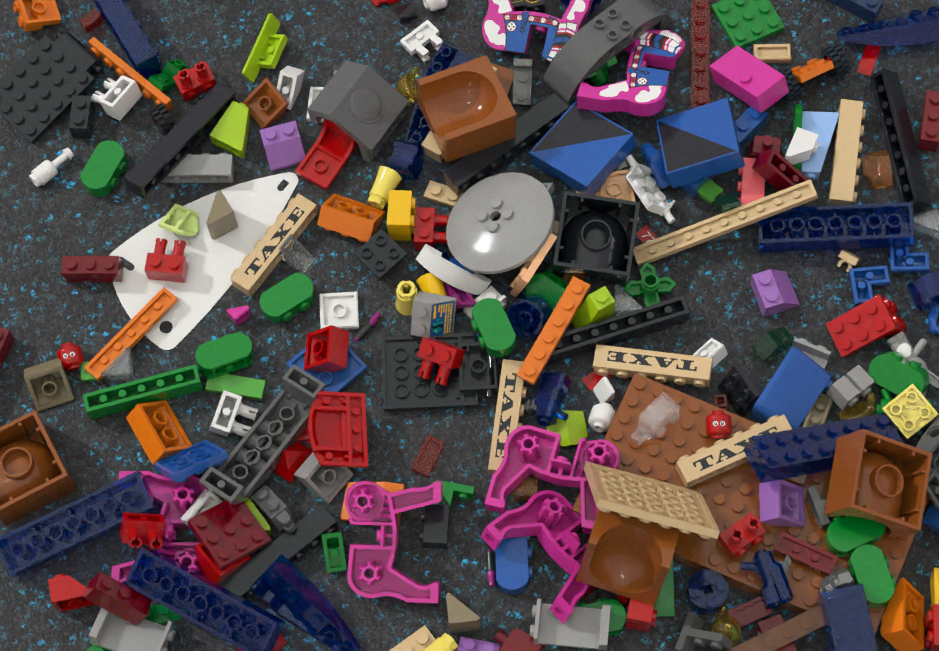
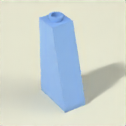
(824, 125)

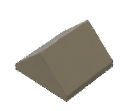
(221, 217)
(461, 617)

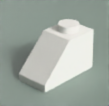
(290, 84)
(802, 146)

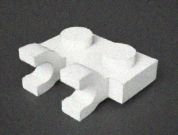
(420, 37)

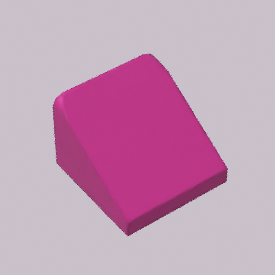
(239, 314)

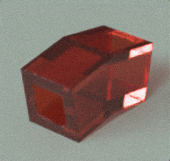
(91, 20)
(715, 398)

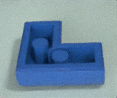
(654, 159)
(904, 262)
(864, 279)

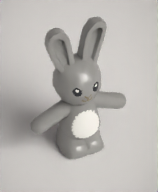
(901, 344)

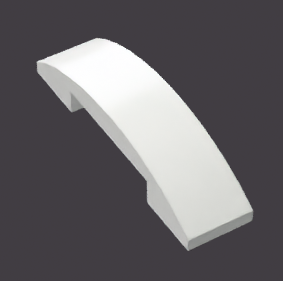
(451, 273)

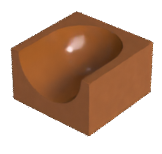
(466, 108)
(29, 469)
(879, 481)
(628, 556)

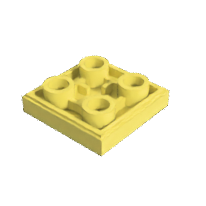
(910, 411)

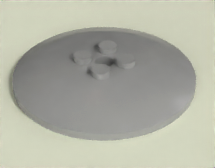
(511, 240)

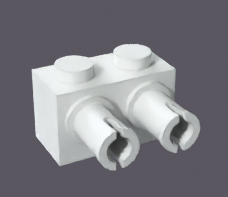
(119, 97)
(229, 407)

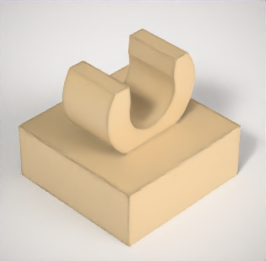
(849, 258)

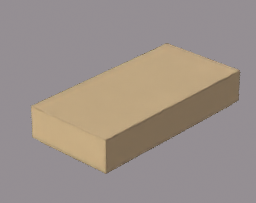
(772, 53)

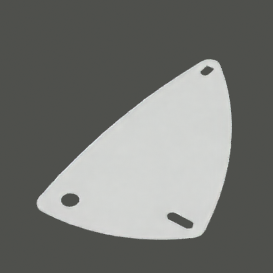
(208, 259)

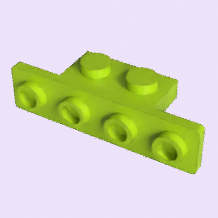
(266, 49)

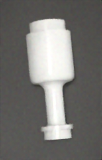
(48, 170)

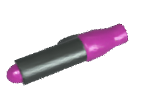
(367, 325)
(491, 574)

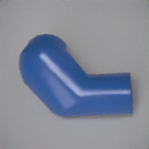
(932, 320)

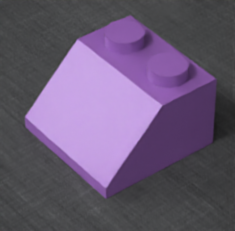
(282, 145)
(773, 291)
(781, 504)

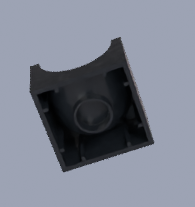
(596, 236)

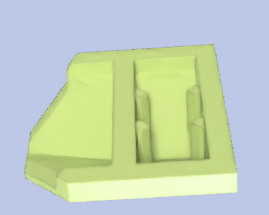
(181, 221)

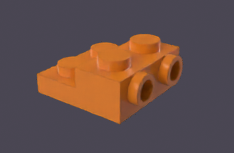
(36, 13)

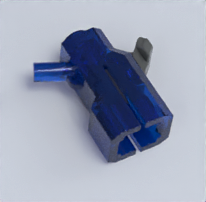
(549, 398)
(772, 577)

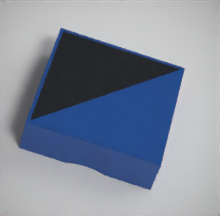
(699, 143)
(582, 149)

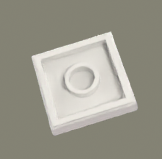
(339, 310)

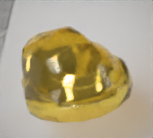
(406, 85)
(859, 409)
(727, 625)

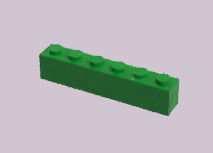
(145, 390)

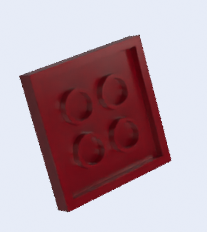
(228, 532)

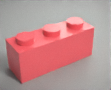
(751, 184)

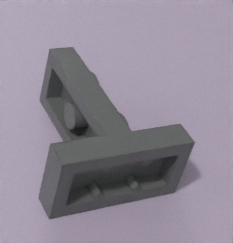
(522, 81)
(818, 508)
(694, 635)

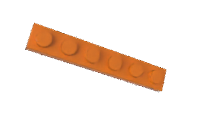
(122, 68)
(553, 330)
(132, 332)

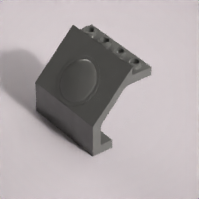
(360, 106)

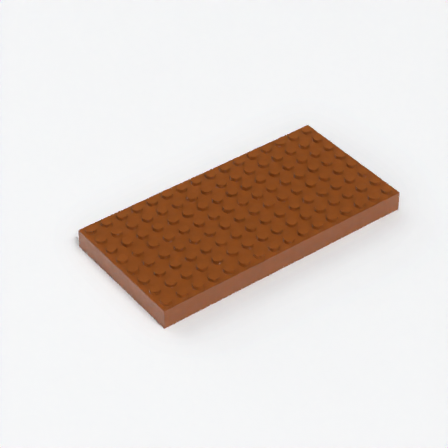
(728, 496)

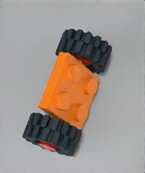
(832, 61)

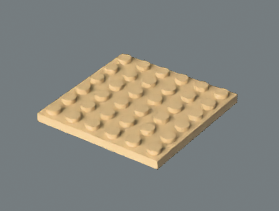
(650, 500)

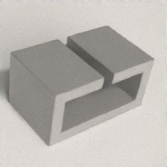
(848, 390)

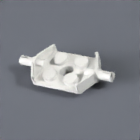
(647, 190)

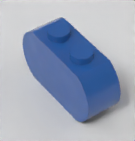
(512, 565)

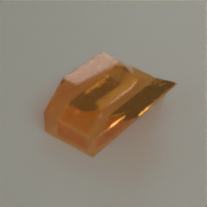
(878, 169)

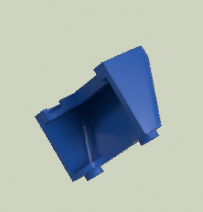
(792, 389)

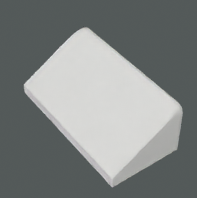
(712, 349)
(204, 502)

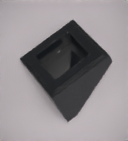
(406, 12)

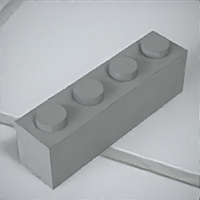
(203, 169)

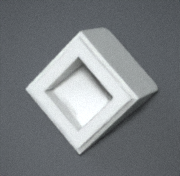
(604, 391)

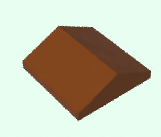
(266, 104)

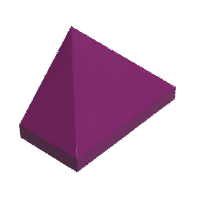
(464, 298)

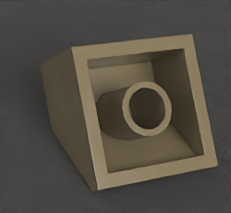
(48, 384)

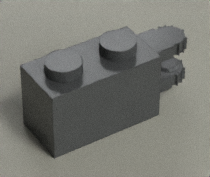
(274, 509)

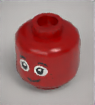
(70, 356)
(718, 425)

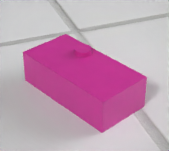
(749, 79)

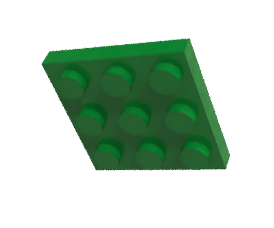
(747, 20)

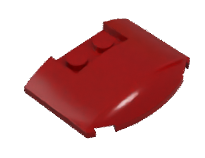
(339, 429)

